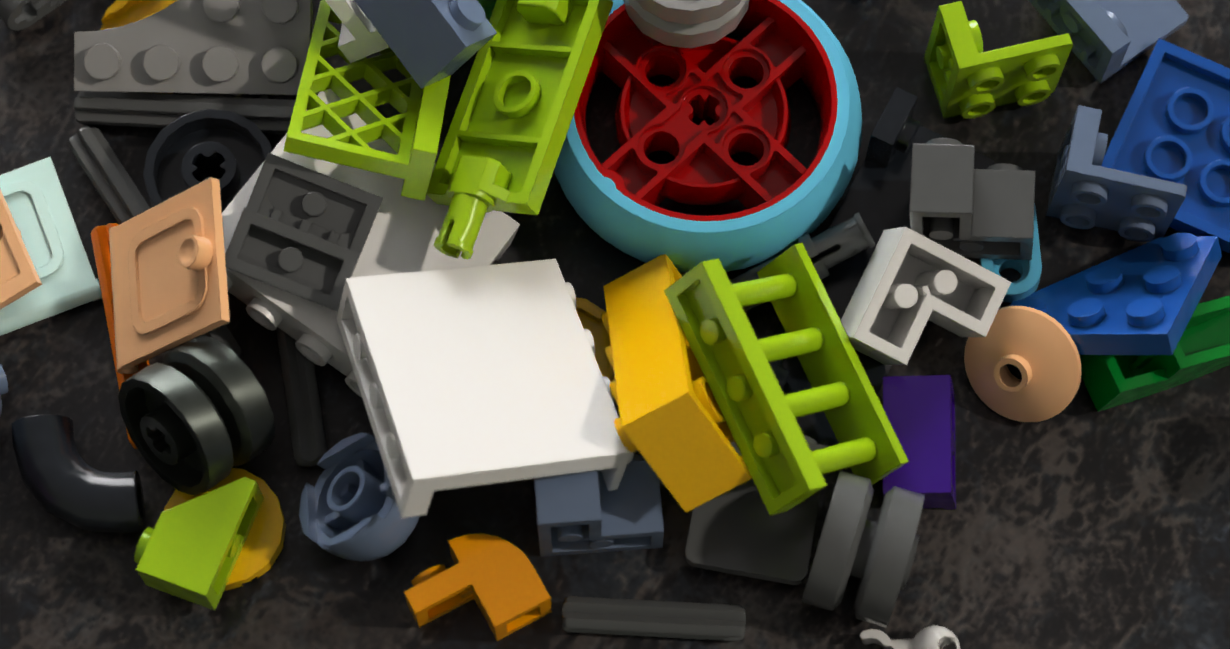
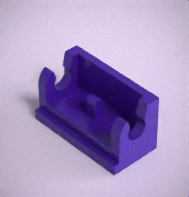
(925, 425)

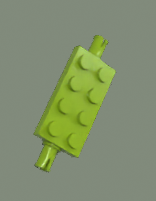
(514, 114)

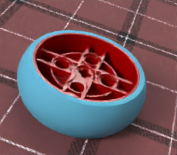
(781, 195)

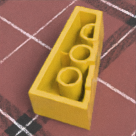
(663, 392)

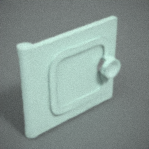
(52, 243)

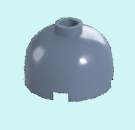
(353, 503)

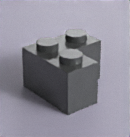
(971, 208)

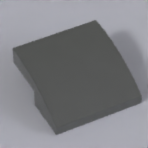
(302, 231)

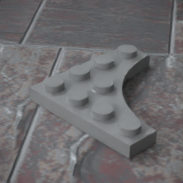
(200, 49)

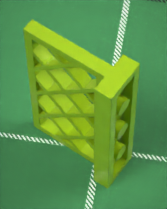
(411, 134)

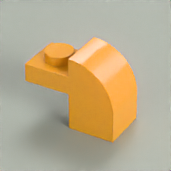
(490, 573)

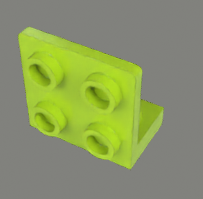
(977, 81)

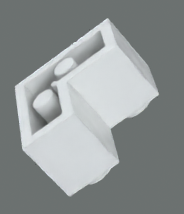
(913, 283)

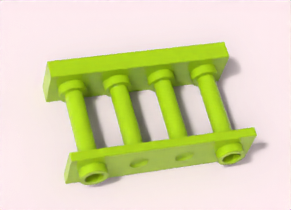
(750, 395)

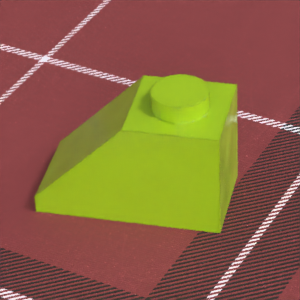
(199, 543)

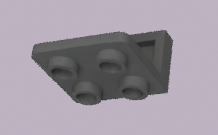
(742, 538)

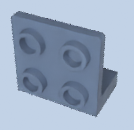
(1112, 32)
(1103, 197)

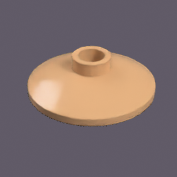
(1041, 353)

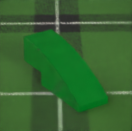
(1126, 378)

